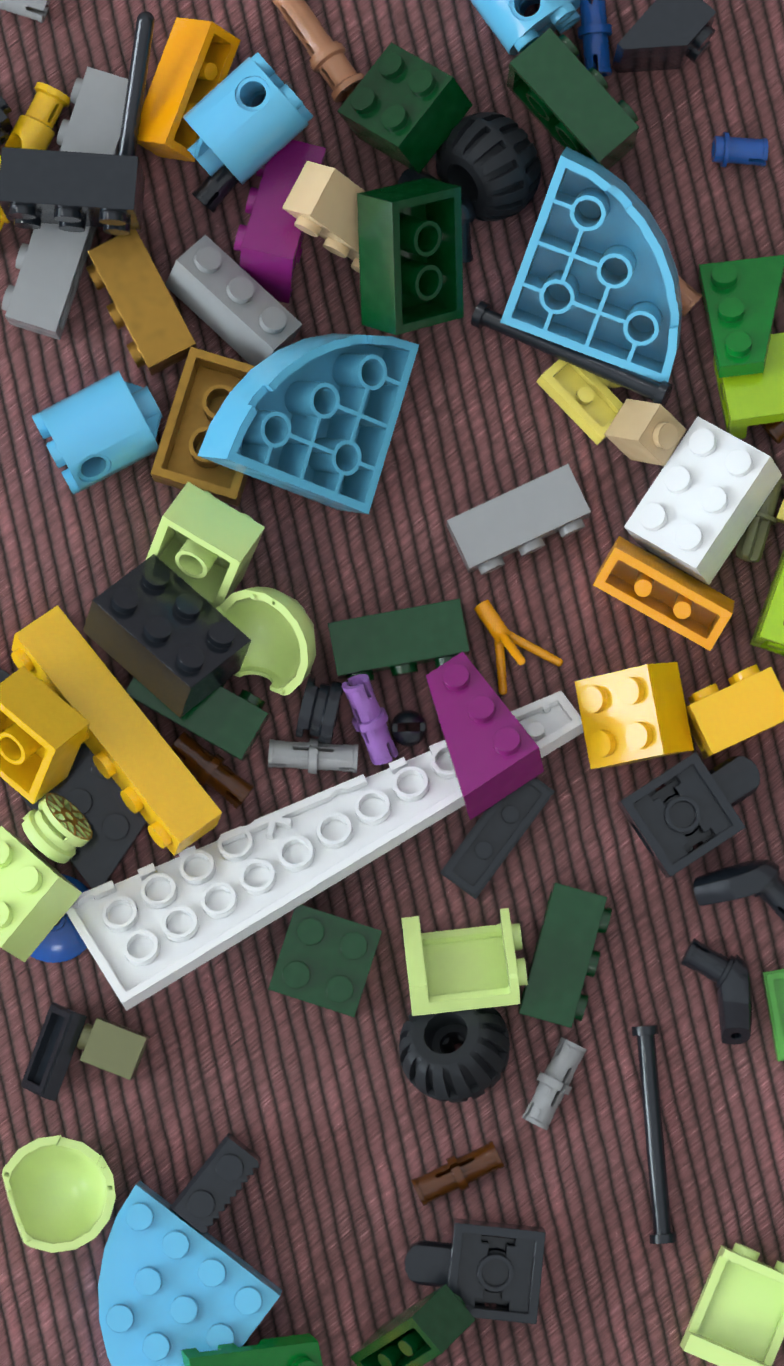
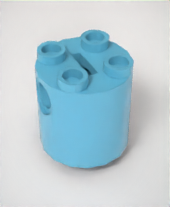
(518, 32)
(246, 120)
(100, 430)

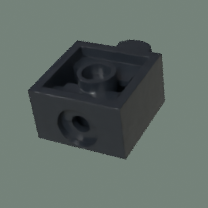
(690, 809)
(485, 1266)

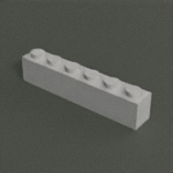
(55, 257)

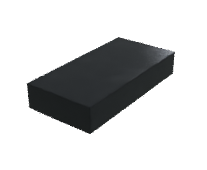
(53, 1051)

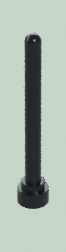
(136, 84)

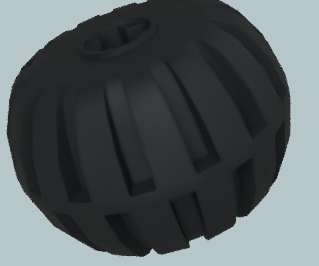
(491, 164)
(448, 1074)

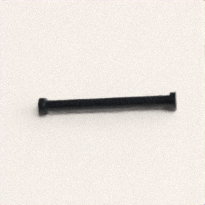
(632, 381)
(654, 1134)

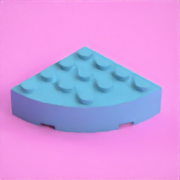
(599, 273)
(316, 417)
(173, 1287)

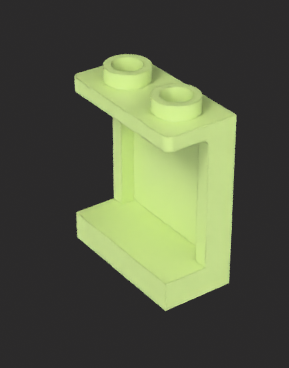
(463, 966)
(738, 1311)

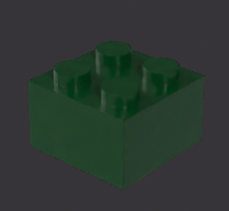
(405, 107)
(325, 960)

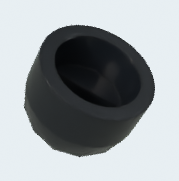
(408, 738)

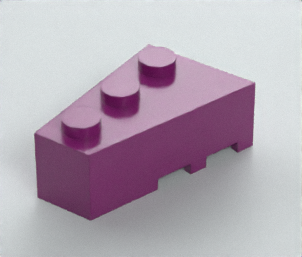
(271, 240)
(482, 736)

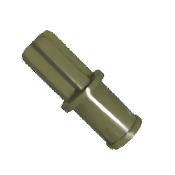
(753, 541)

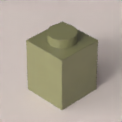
(112, 1047)

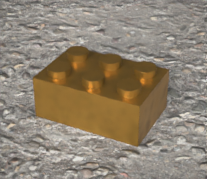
(199, 395)

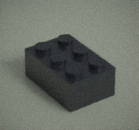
(71, 190)
(166, 635)

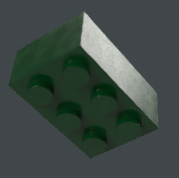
(572, 100)
(410, 255)

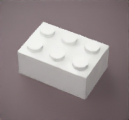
(703, 500)

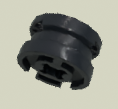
(319, 710)

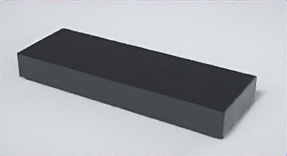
(495, 837)

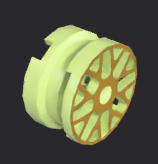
(57, 828)

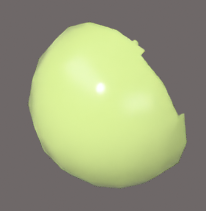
(279, 634)
(59, 1193)

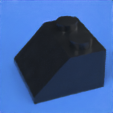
(666, 37)

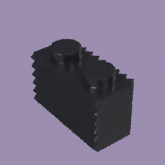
(216, 1183)

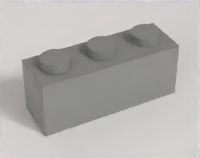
(231, 302)
(519, 520)

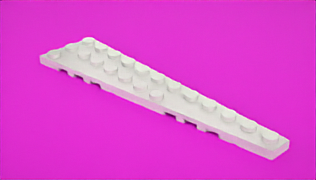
(217, 895)

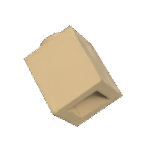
(645, 432)

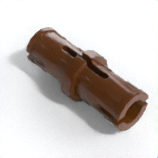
(211, 770)
(457, 1173)

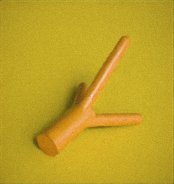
(504, 637)

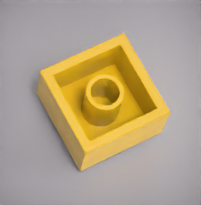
(736, 712)
(634, 715)
(36, 735)

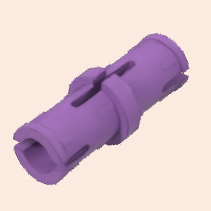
(370, 719)

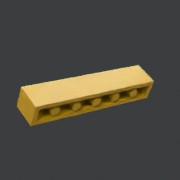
(118, 733)

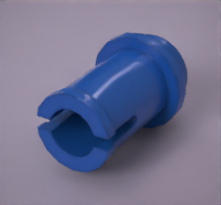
(739, 150)

